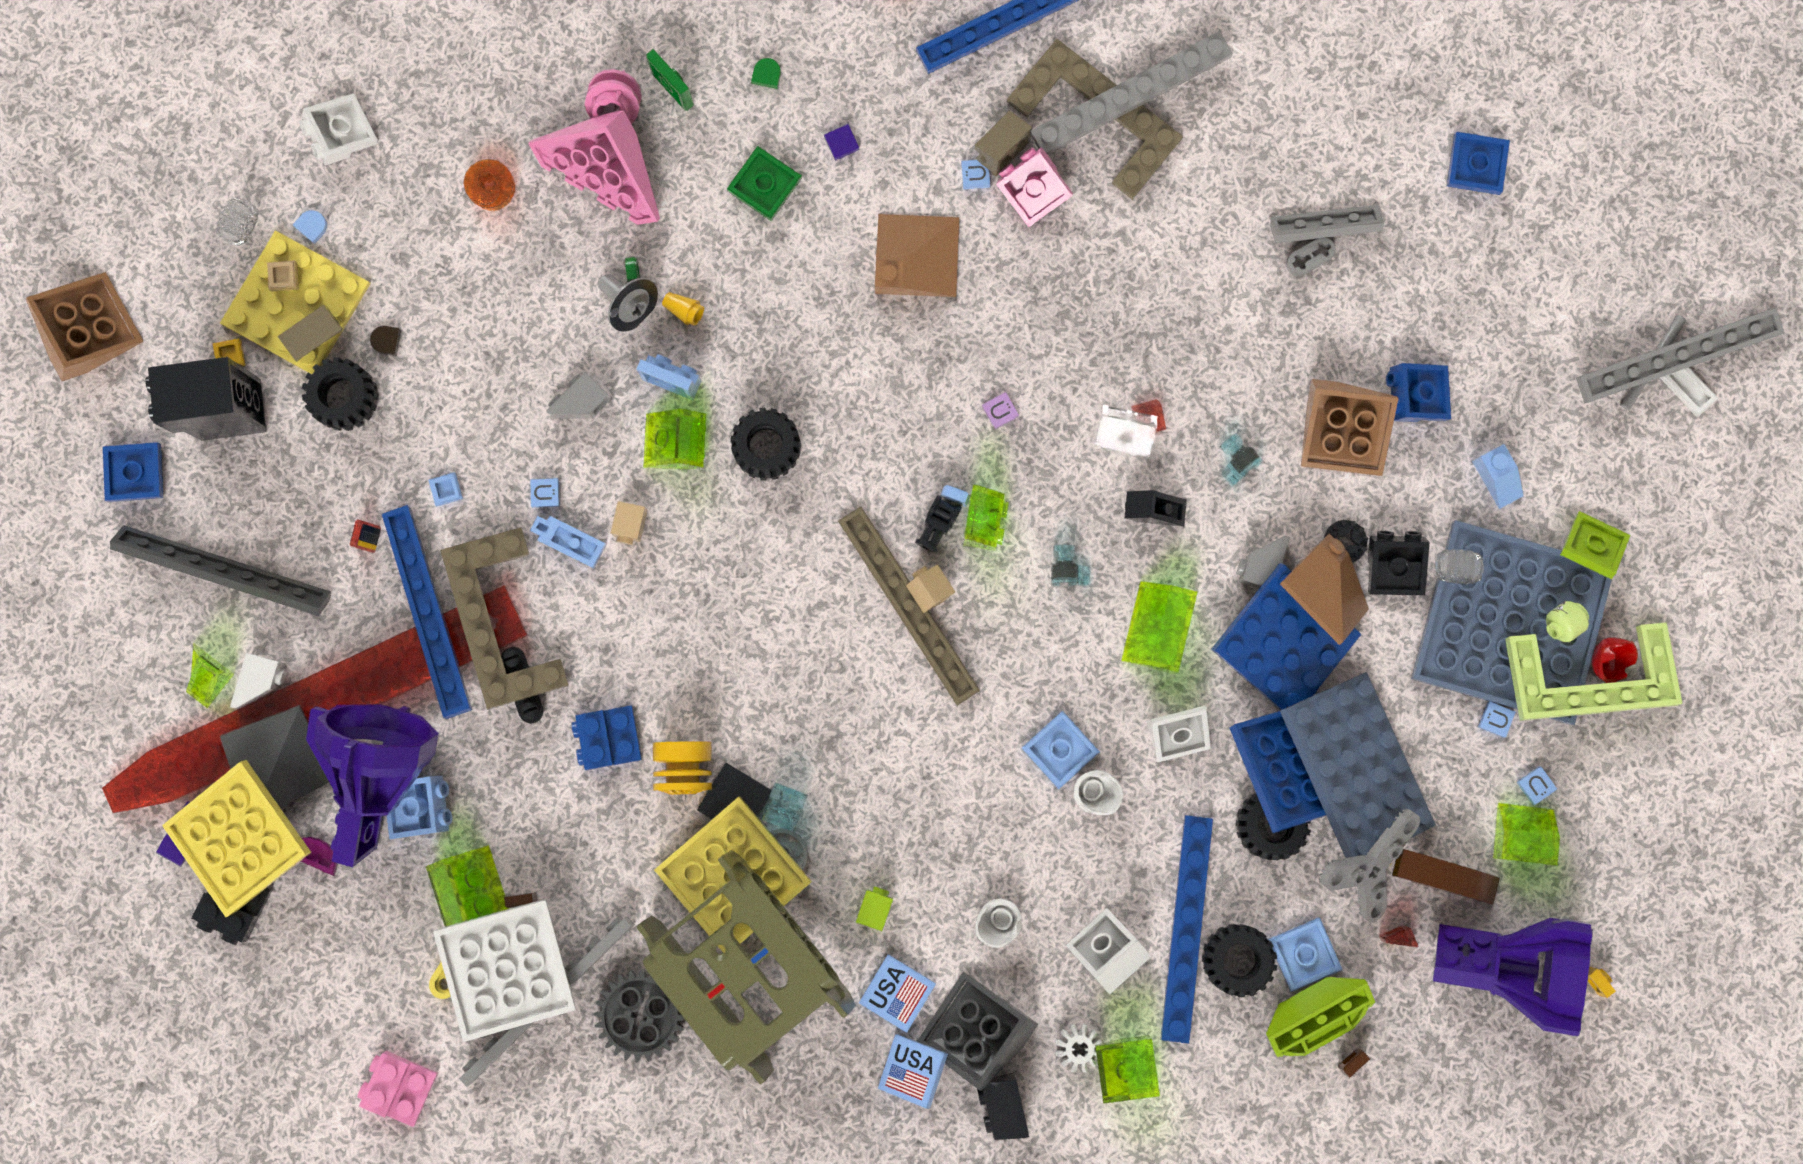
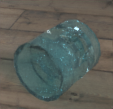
(780, 816)

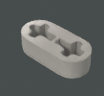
(1313, 262)

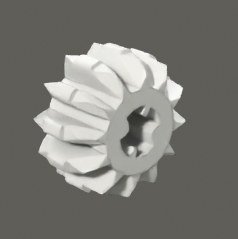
(1078, 1058)

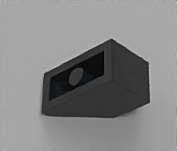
(1155, 508)

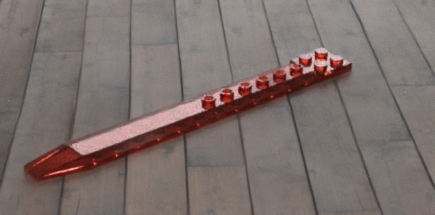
(359, 680)

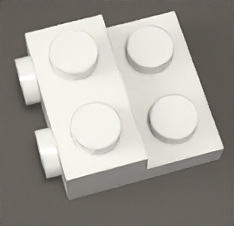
(337, 129)

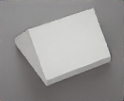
(1180, 733)

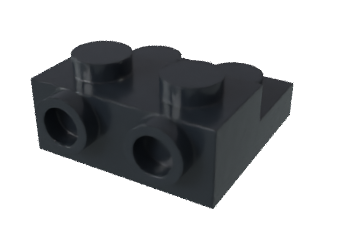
(1398, 563)
(234, 927)

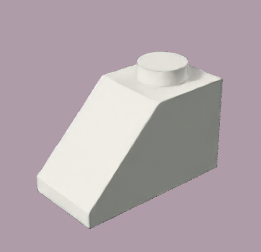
(257, 679)

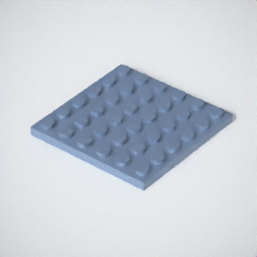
(1520, 585)

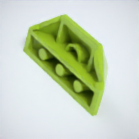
(1318, 1015)

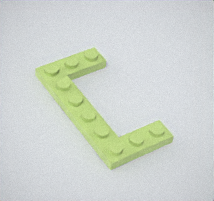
(1537, 702)

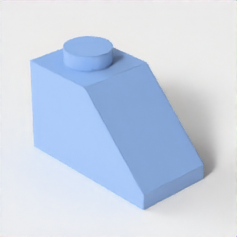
(1500, 475)

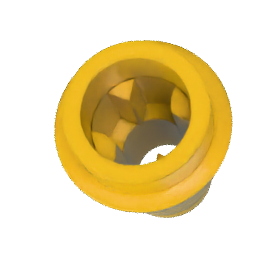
(684, 308)

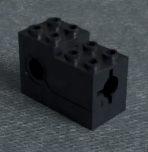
(206, 399)

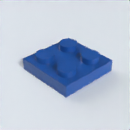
(1478, 163)
(132, 472)

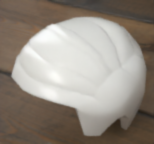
(1098, 793)
(998, 923)

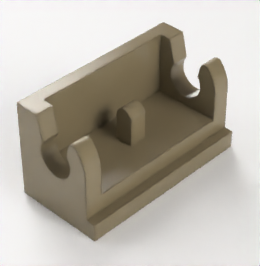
(1003, 142)
(310, 332)

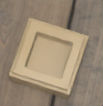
(282, 276)

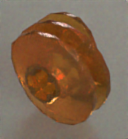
(490, 197)

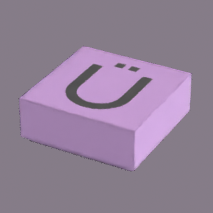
(1000, 410)

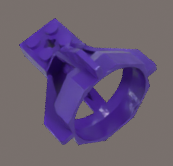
(367, 776)
(1511, 967)

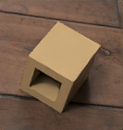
(628, 522)
(930, 587)

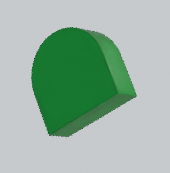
(766, 73)
(632, 268)

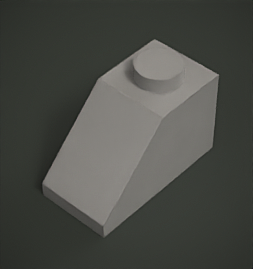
(1262, 562)

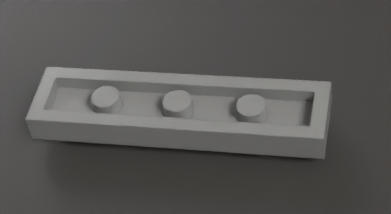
(1326, 224)

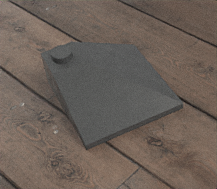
(278, 754)
(977, 1031)

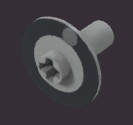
(629, 302)

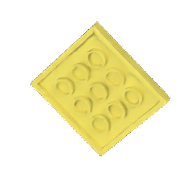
(267, 314)
(236, 838)
(696, 874)

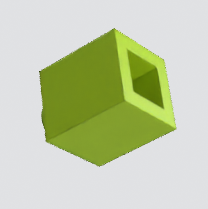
(875, 908)

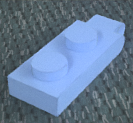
(568, 540)

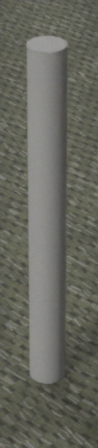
(1667, 339)

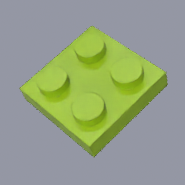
(1595, 545)

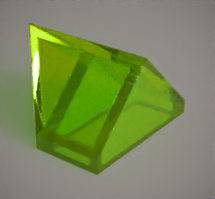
(207, 677)

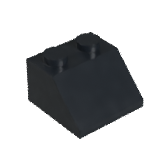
(1004, 1108)

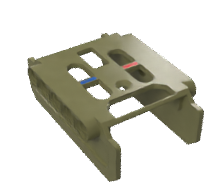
(809, 974)

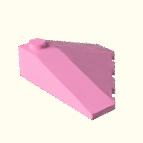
(604, 158)

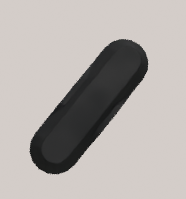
(531, 708)

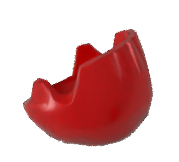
(1612, 658)

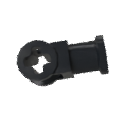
(939, 519)

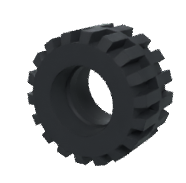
(355, 410)
(772, 466)
(1257, 845)
(1262, 968)

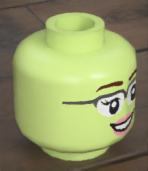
(1567, 621)

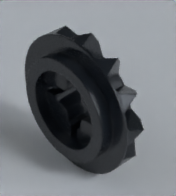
(1358, 536)

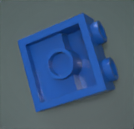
(1421, 392)
(606, 738)

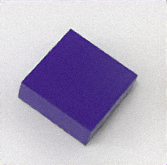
(841, 142)

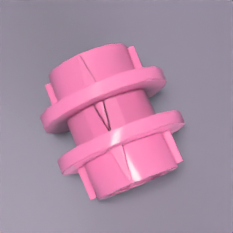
(613, 92)

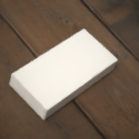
(1690, 390)

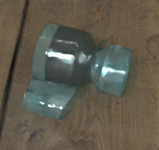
(1242, 459)
(1066, 570)

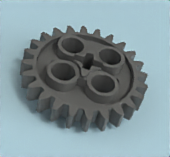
(615, 1007)

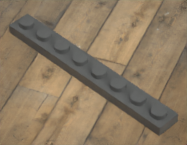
(220, 570)

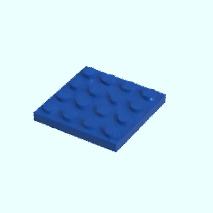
(1280, 645)
(1277, 772)

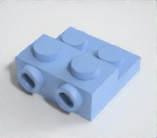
(663, 374)
(421, 809)

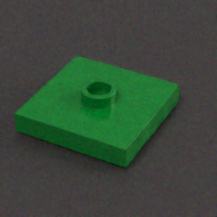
(670, 80)
(764, 183)

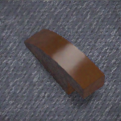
(1446, 876)

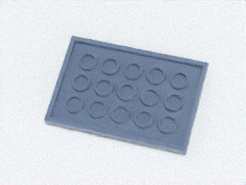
(1355, 763)

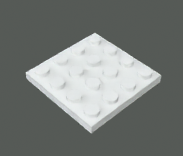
(504, 970)

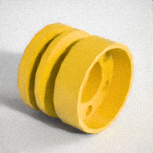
(682, 766)

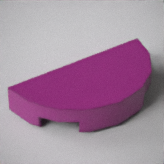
(320, 855)

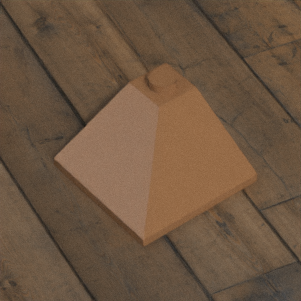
(917, 255)
(82, 325)
(1347, 427)
(1328, 588)

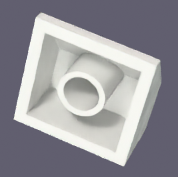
(1108, 951)

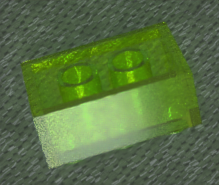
(1159, 626)
(467, 886)

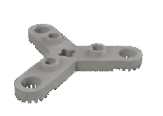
(1369, 870)

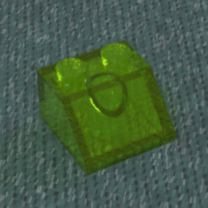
(675, 439)
(984, 518)
(1526, 834)
(1127, 1069)

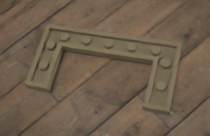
(1064, 63)
(461, 566)

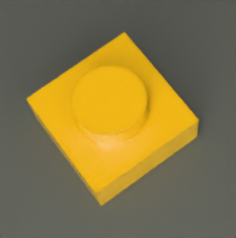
(1600, 982)

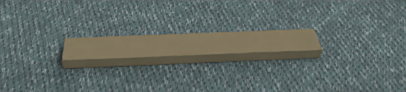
(919, 624)

